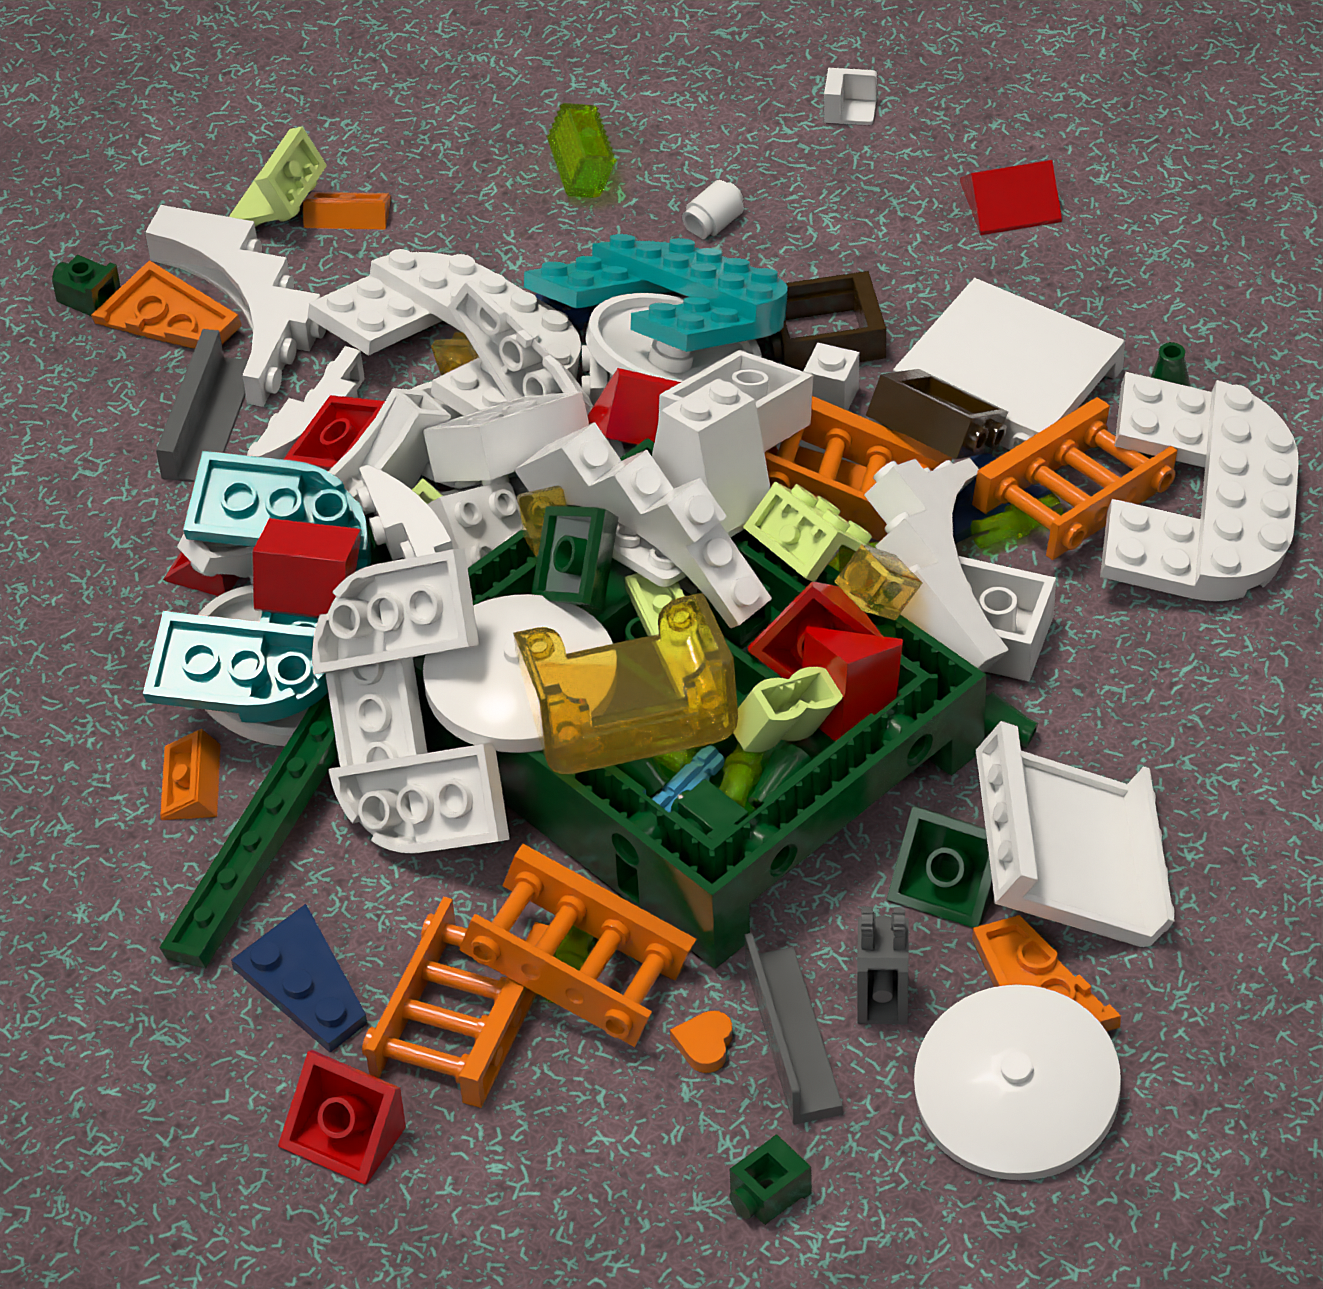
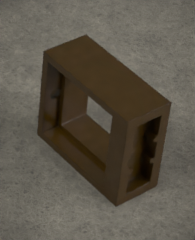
(830, 296)
(937, 413)

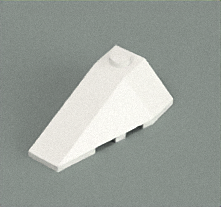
(507, 350)

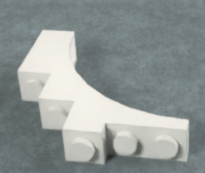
(258, 283)
(389, 444)
(675, 520)
(920, 533)

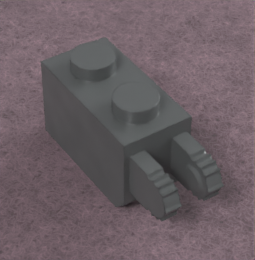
(882, 967)

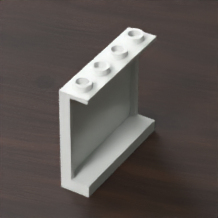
(1016, 357)
(1073, 843)

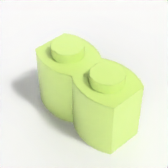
(786, 709)

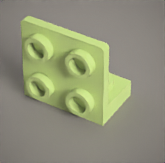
(282, 181)
(803, 529)

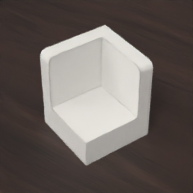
(850, 96)

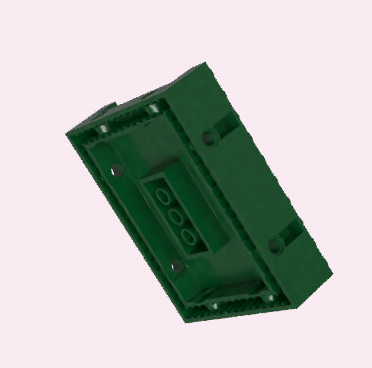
(660, 856)

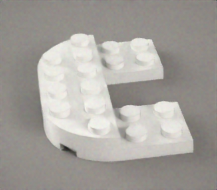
(414, 292)
(1245, 491)
(367, 651)

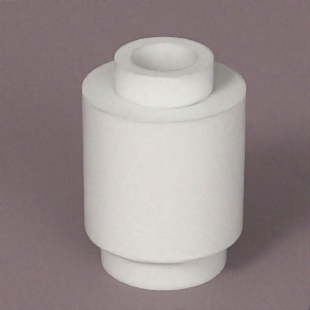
(713, 209)

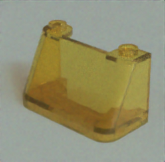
(631, 694)

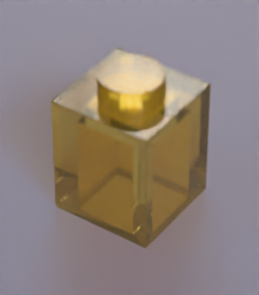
(878, 582)

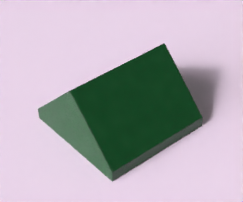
(575, 555)
(943, 868)

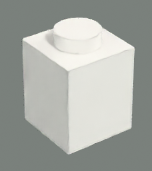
(834, 374)

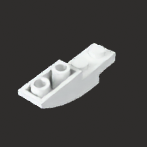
(284, 428)
(400, 516)

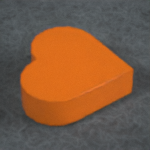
(704, 1040)

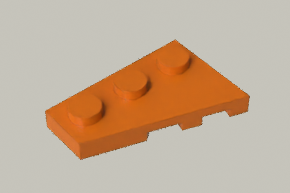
(165, 309)
(1020, 956)

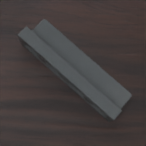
(202, 410)
(792, 1033)

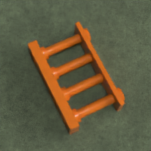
(857, 440)
(1061, 446)
(598, 913)
(492, 1033)

